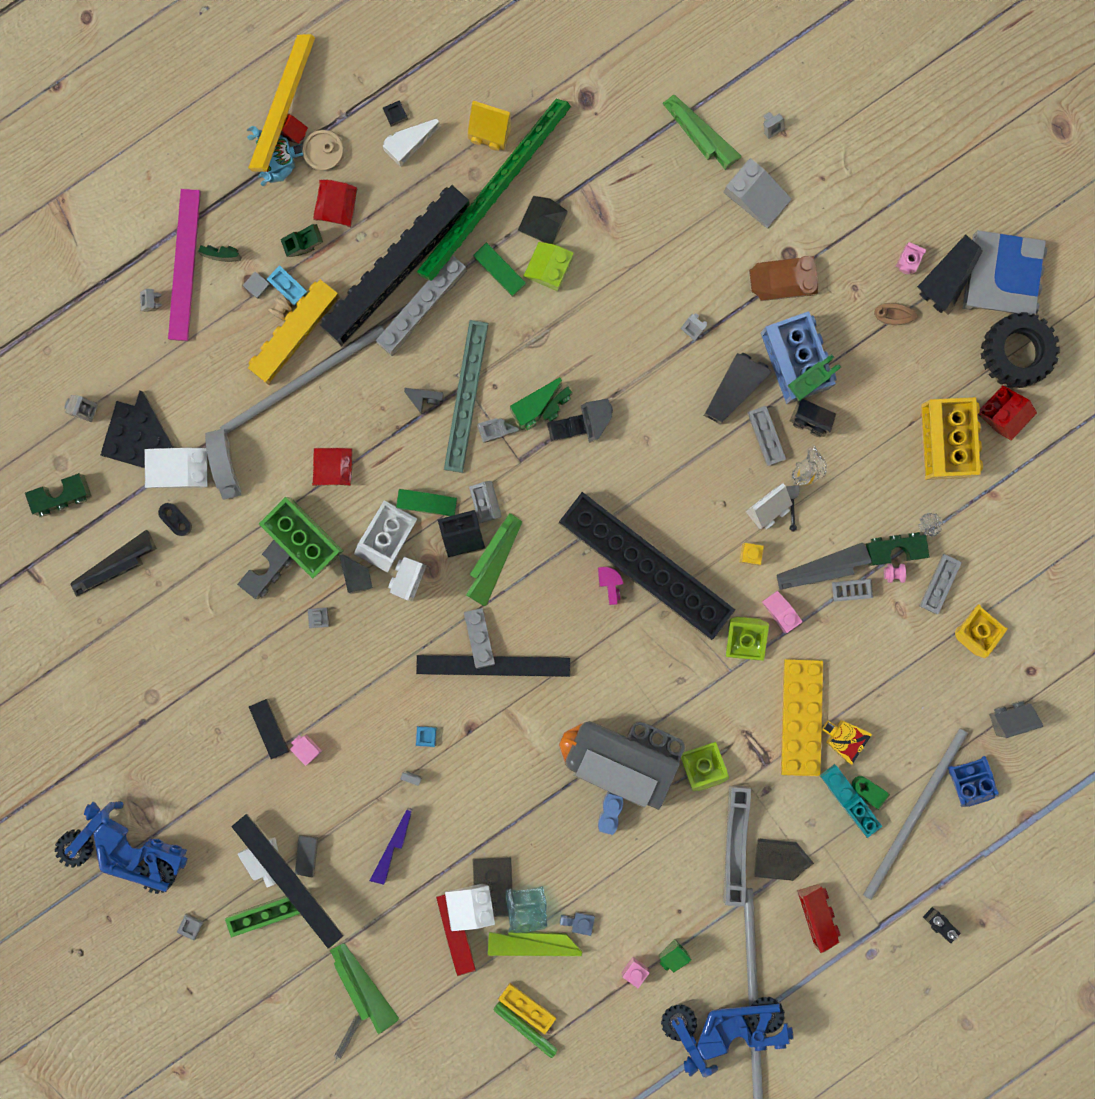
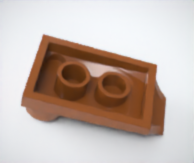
(784, 278)

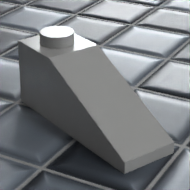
(80, 407)

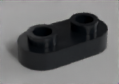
(175, 519)

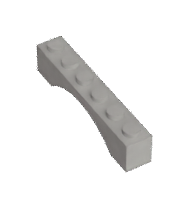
(405, 322)
(736, 839)

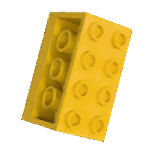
(939, 442)

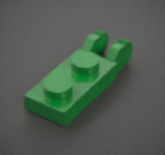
(812, 378)

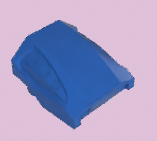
(973, 782)

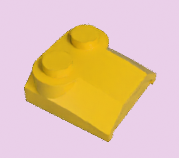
(980, 632)

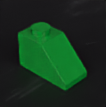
(674, 957)

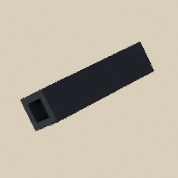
(949, 277)
(736, 386)

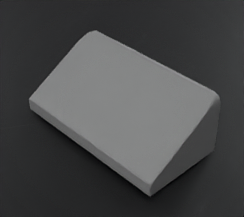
(485, 501)

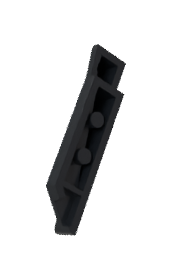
(116, 564)

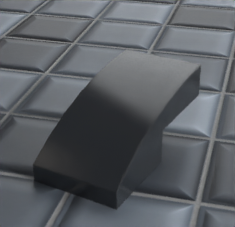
(566, 428)

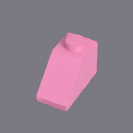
(782, 612)

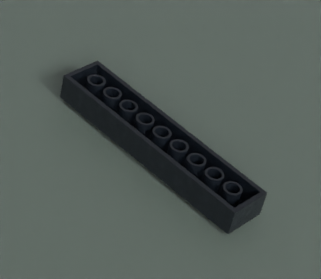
(395, 265)
(646, 566)

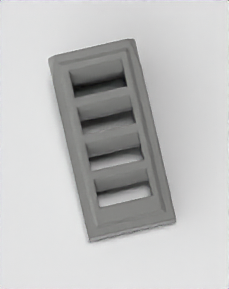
(835, 585)

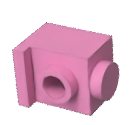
(913, 251)

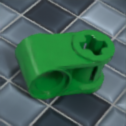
(871, 793)

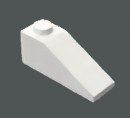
(408, 141)

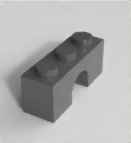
(258, 585)

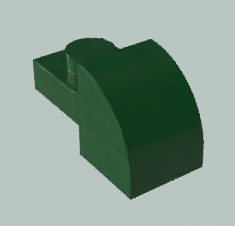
(302, 242)

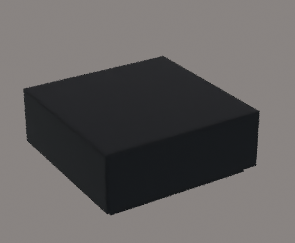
(395, 113)

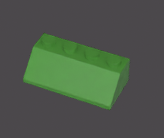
(301, 537)

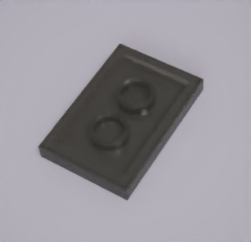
(497, 874)

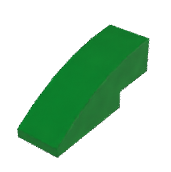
(426, 502)

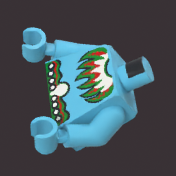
(282, 158)

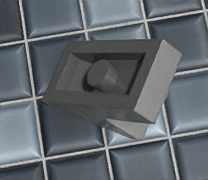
(418, 396)

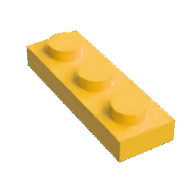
(527, 1008)

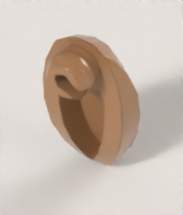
(894, 314)

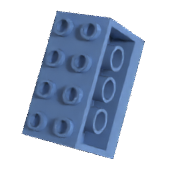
(785, 352)

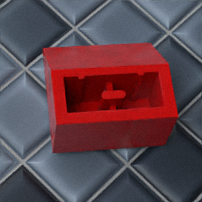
(1007, 412)

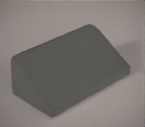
(306, 856)

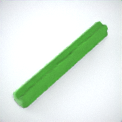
(525, 1029)

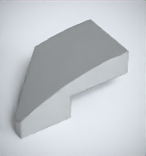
(495, 429)

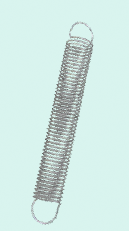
(347, 1039)

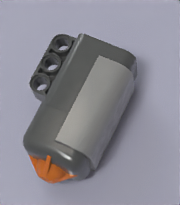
(623, 765)

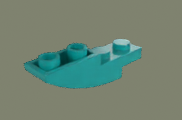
(850, 801)

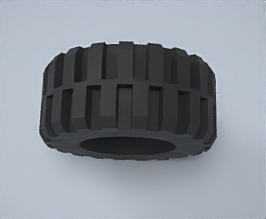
(1041, 338)

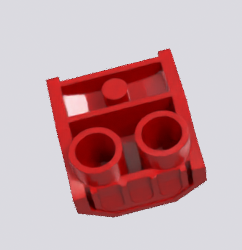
(335, 202)
(332, 466)

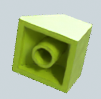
(549, 265)

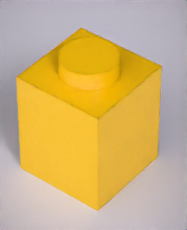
(751, 554)

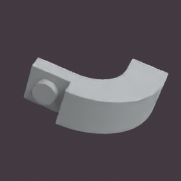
(221, 465)

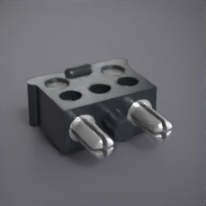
(941, 925)

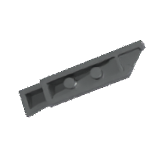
(825, 568)

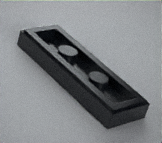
(268, 729)

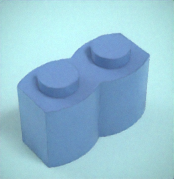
(609, 816)

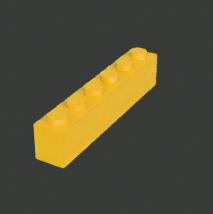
(293, 332)

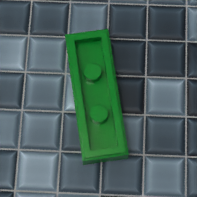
(499, 269)

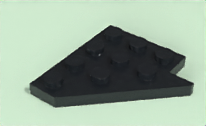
(133, 431)

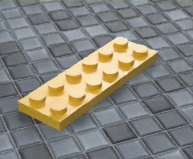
(802, 717)

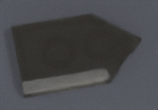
(780, 859)

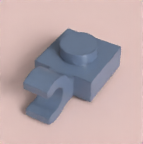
(580, 924)

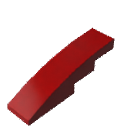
(457, 942)

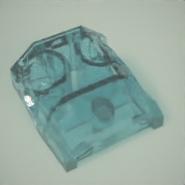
(526, 910)

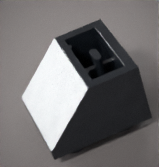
(813, 418)
(461, 533)

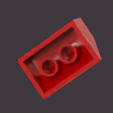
(819, 917)

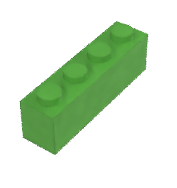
(260, 916)

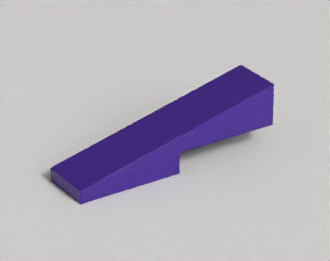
(397, 840)

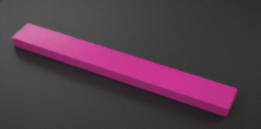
(184, 265)

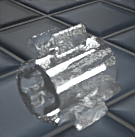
(930, 524)

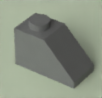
(596, 417)

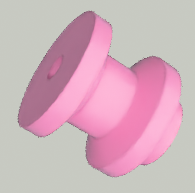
(895, 573)

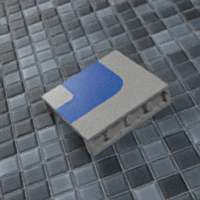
(1006, 274)

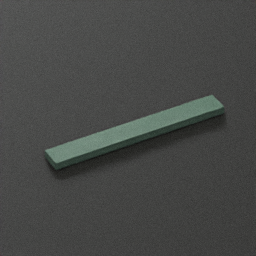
(466, 396)

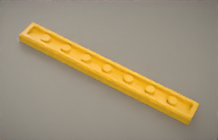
(281, 103)

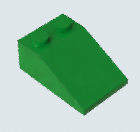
(530, 408)

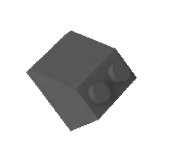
(1015, 720)

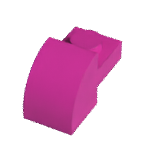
(610, 578)

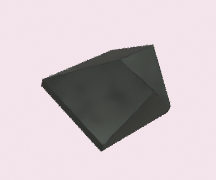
(543, 219)
(356, 575)

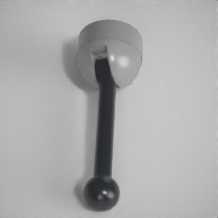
(793, 492)

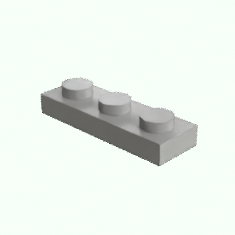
(766, 435)
(940, 584)
(479, 638)

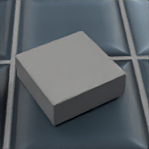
(256, 285)
(411, 778)
(190, 927)

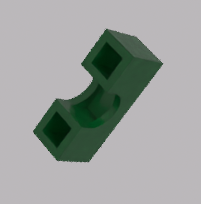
(74, 490)
(913, 546)

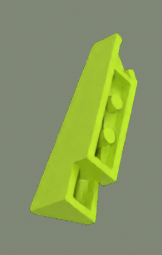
(532, 944)

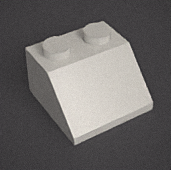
(470, 907)

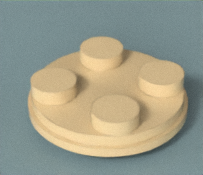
(322, 150)

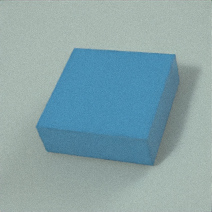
(426, 736)

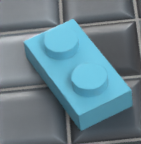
(287, 285)

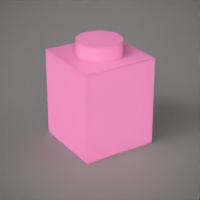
(305, 749)
(635, 972)

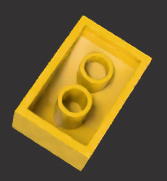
(489, 126)

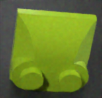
(747, 638)
(704, 767)

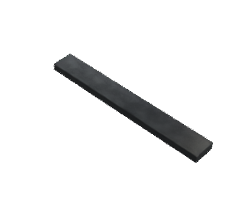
(503, 666)
(287, 881)

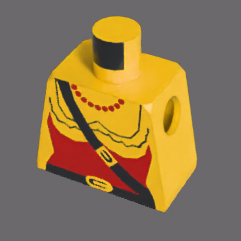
(846, 739)

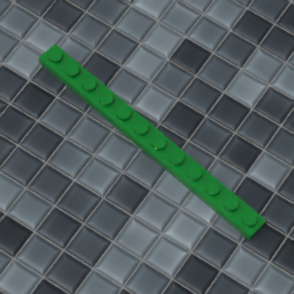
(493, 189)

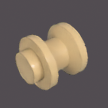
(280, 308)

